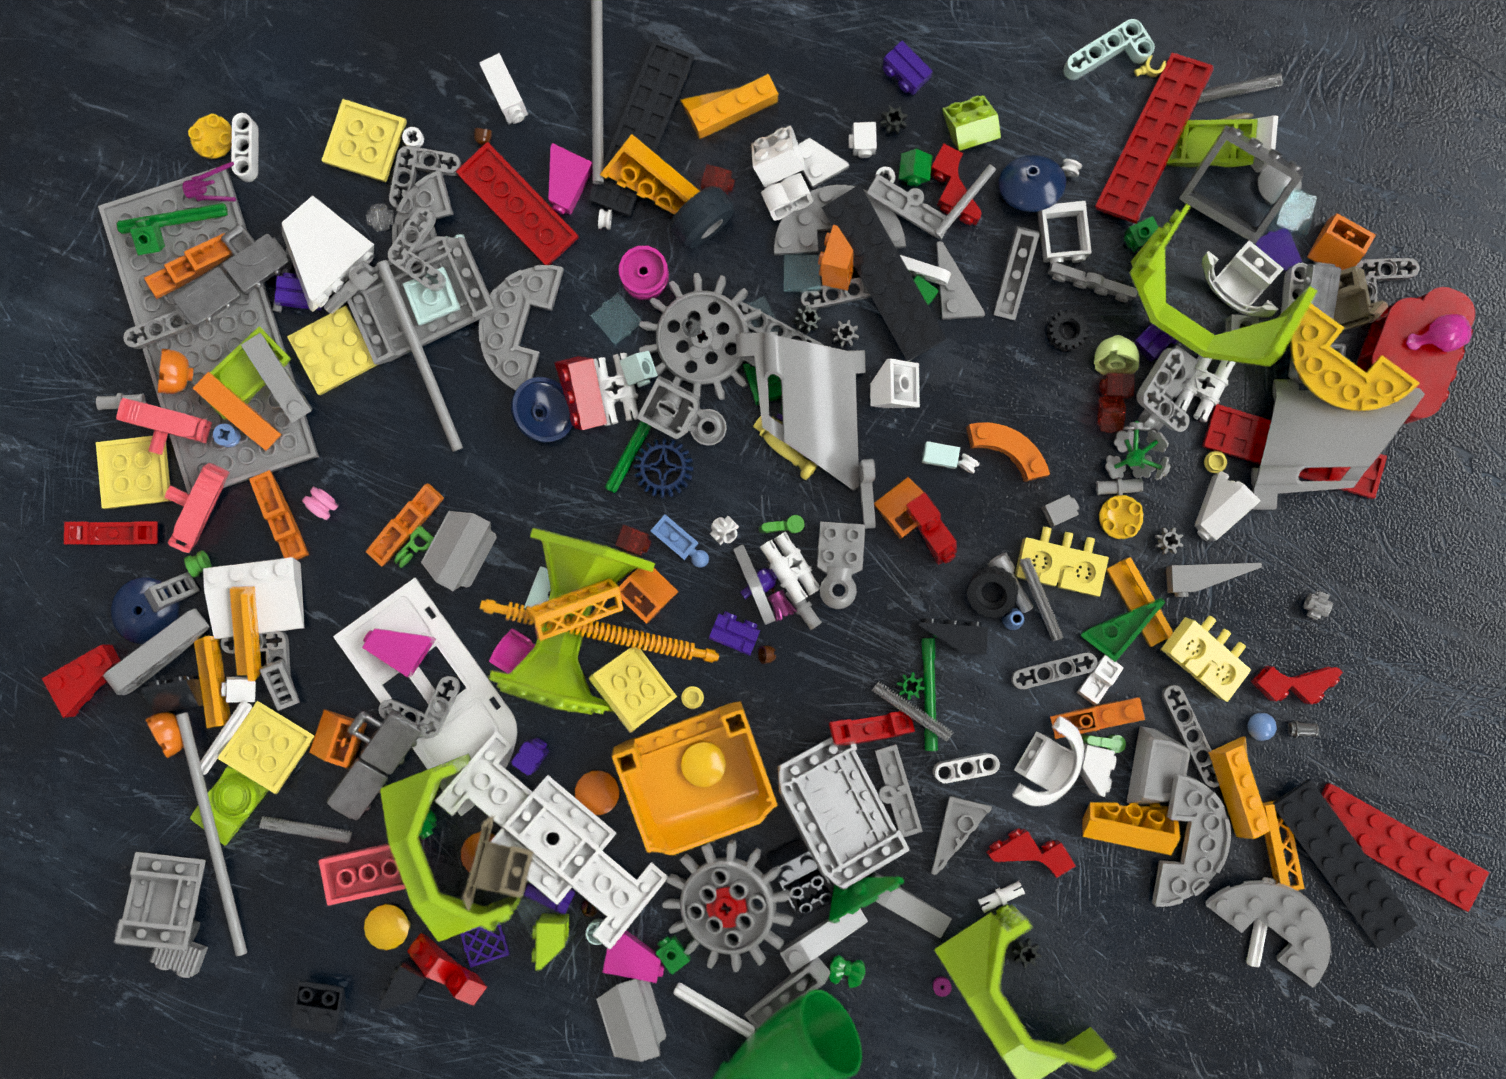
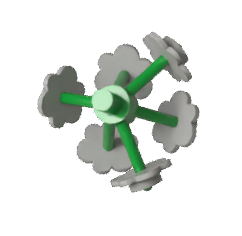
(1136, 459)

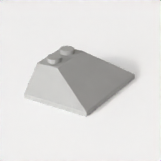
(161, 901)

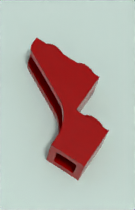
(946, 169)
(936, 535)
(1307, 686)
(1023, 848)
(442, 968)

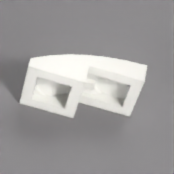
(1100, 680)

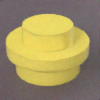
(1215, 462)
(692, 697)

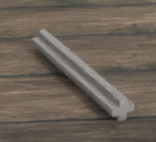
(1242, 87)
(1045, 609)
(914, 713)
(305, 829)

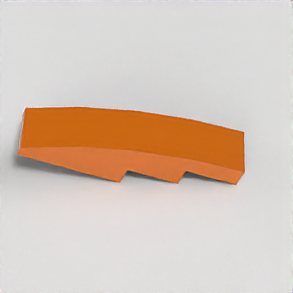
(188, 267)
(237, 411)
(278, 515)
(406, 522)

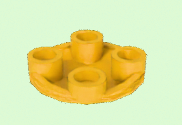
(211, 136)
(1121, 517)
(703, 764)
(386, 927)

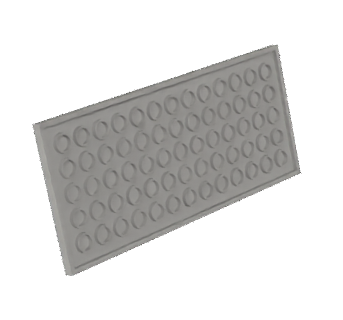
(209, 342)

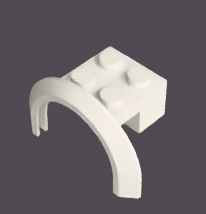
(1243, 280)
(1050, 765)

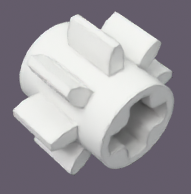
(724, 530)

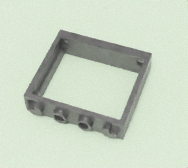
(1221, 214)

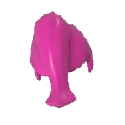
(1446, 333)

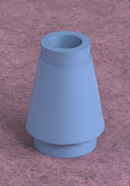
(1008, 619)

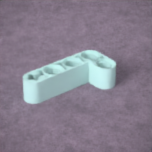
(1105, 51)

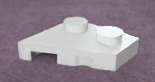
(820, 163)

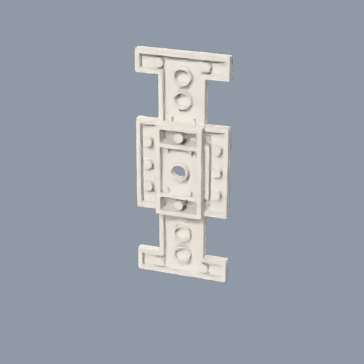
(582, 836)

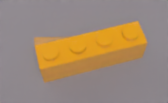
(720, 109)
(649, 176)
(1239, 789)
(1132, 826)

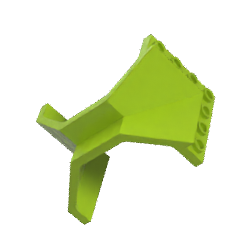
(1252, 344)
(552, 668)
(404, 811)
(975, 965)

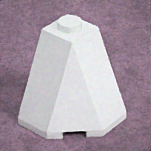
(1223, 506)

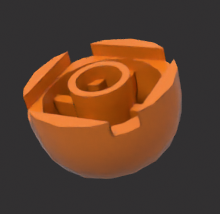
(173, 372)
(166, 732)

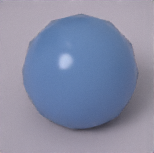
(1262, 726)

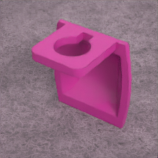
(511, 651)

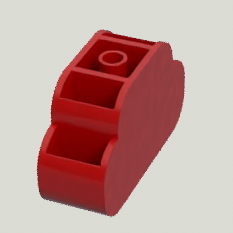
(1427, 364)

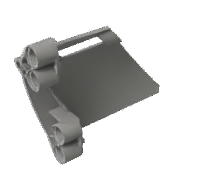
(816, 398)
(1319, 435)

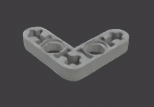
(417, 163)
(409, 256)
(1376, 275)
(1156, 391)
(866, 477)
(754, 584)
(271, 651)
(430, 714)

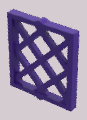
(467, 948)

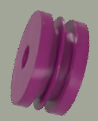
(941, 991)

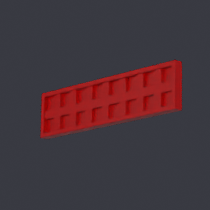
(1154, 137)
(1246, 436)
(1407, 850)

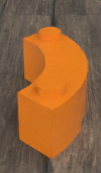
(1011, 443)

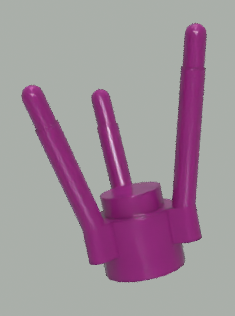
(197, 187)

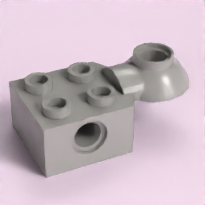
(1185, 372)
(679, 411)
(839, 557)

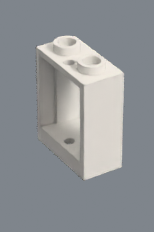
(504, 89)
(1065, 210)

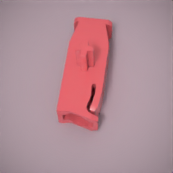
(163, 423)
(196, 505)

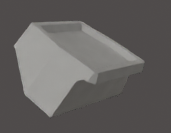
(459, 549)
(1154, 767)
(632, 1020)

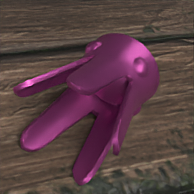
(781, 604)

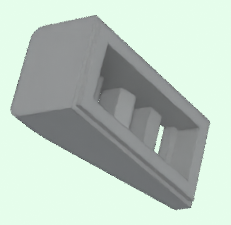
(155, 599)
(268, 678)

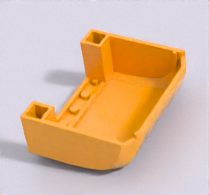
(675, 812)

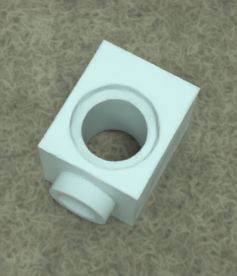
(638, 369)

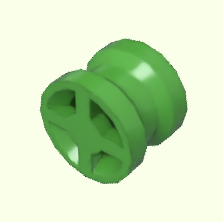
(196, 563)

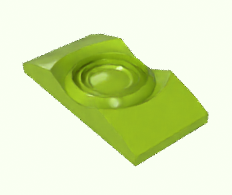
(1200, 136)
(239, 372)
(231, 802)

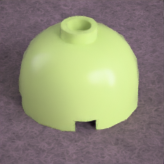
(1116, 356)

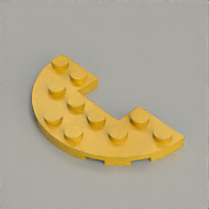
(1335, 377)

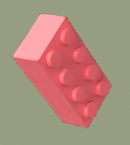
(360, 874)

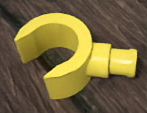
(1146, 69)

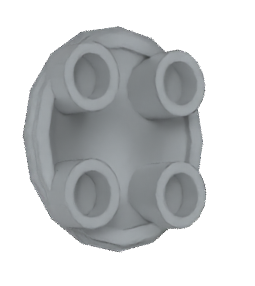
(1271, 184)

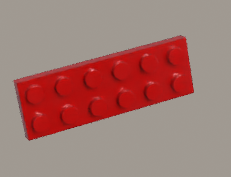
(517, 204)

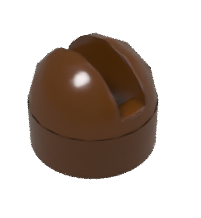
(482, 135)
(766, 654)
(584, 906)

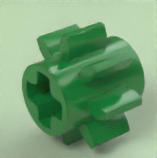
(917, 687)

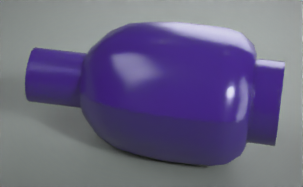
(767, 579)

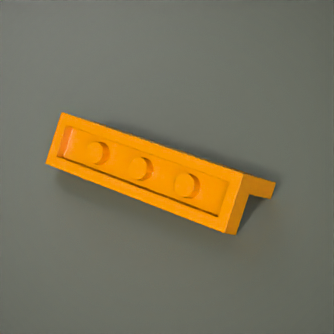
(1136, 594)
(571, 603)
(245, 631)
(211, 679)
(1275, 850)

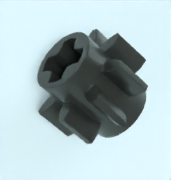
(893, 113)
(808, 314)
(1030, 958)

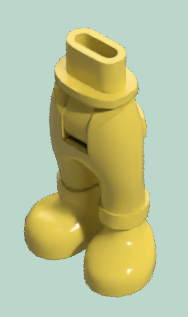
(807, 467)

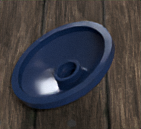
(1032, 183)
(549, 400)
(143, 626)

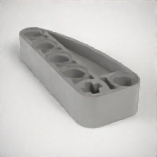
(156, 653)

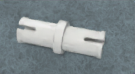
(1001, 896)

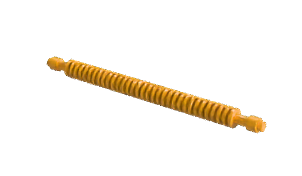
(679, 648)

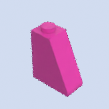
(567, 178)
(398, 649)
(633, 960)

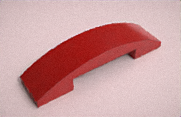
(111, 533)
(871, 729)

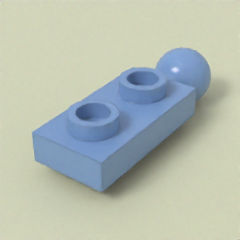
(679, 541)

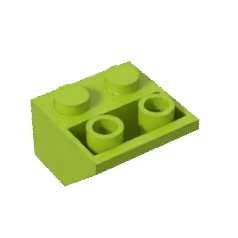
(972, 122)
(551, 937)

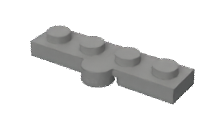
(906, 204)
(1092, 280)
(897, 791)

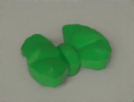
(854, 971)

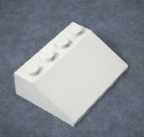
(276, 589)

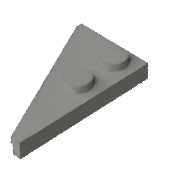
(956, 297)
(958, 823)

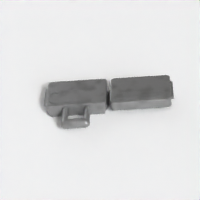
(244, 272)
(1325, 280)
(377, 760)

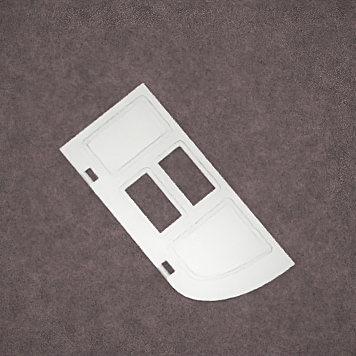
(472, 715)

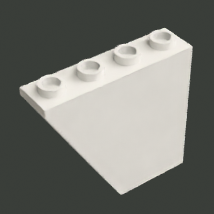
(323, 250)

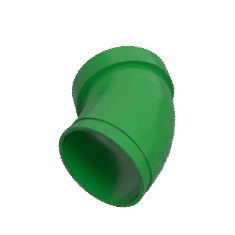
(800, 1041)

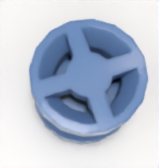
(231, 437)

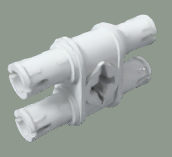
(626, 394)
(1209, 395)
(790, 567)

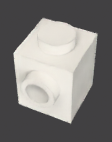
(863, 139)
(238, 689)

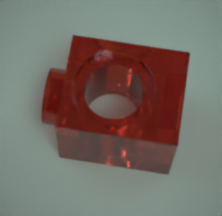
(717, 177)
(1117, 385)
(1111, 414)
(633, 540)

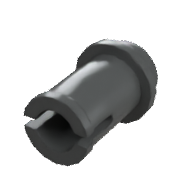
(694, 331)
(1302, 729)

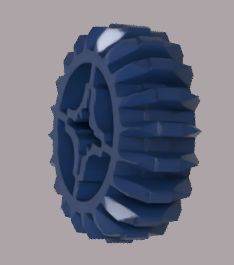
(664, 448)

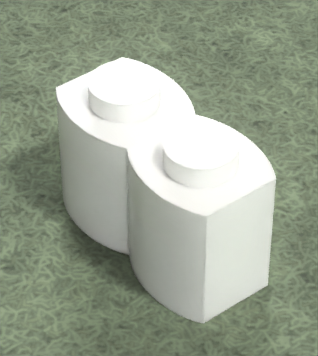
(787, 196)

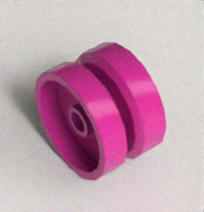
(639, 260)

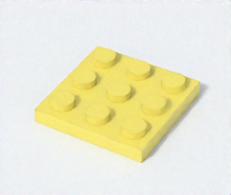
(364, 140)
(332, 350)
(131, 473)
(632, 688)
(266, 747)

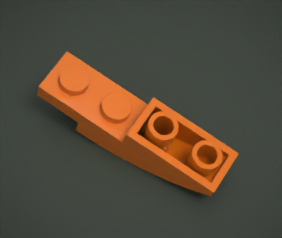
(1102, 716)

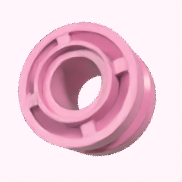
(320, 503)

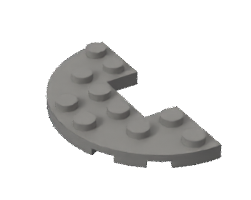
(427, 193)
(799, 230)
(503, 328)
(1204, 844)
(1287, 914)

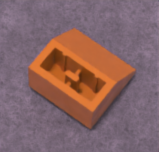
(1341, 243)
(836, 260)
(893, 506)
(646, 593)
(333, 740)

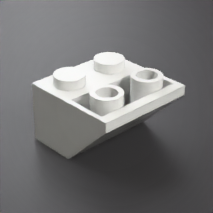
(777, 156)
(1097, 768)

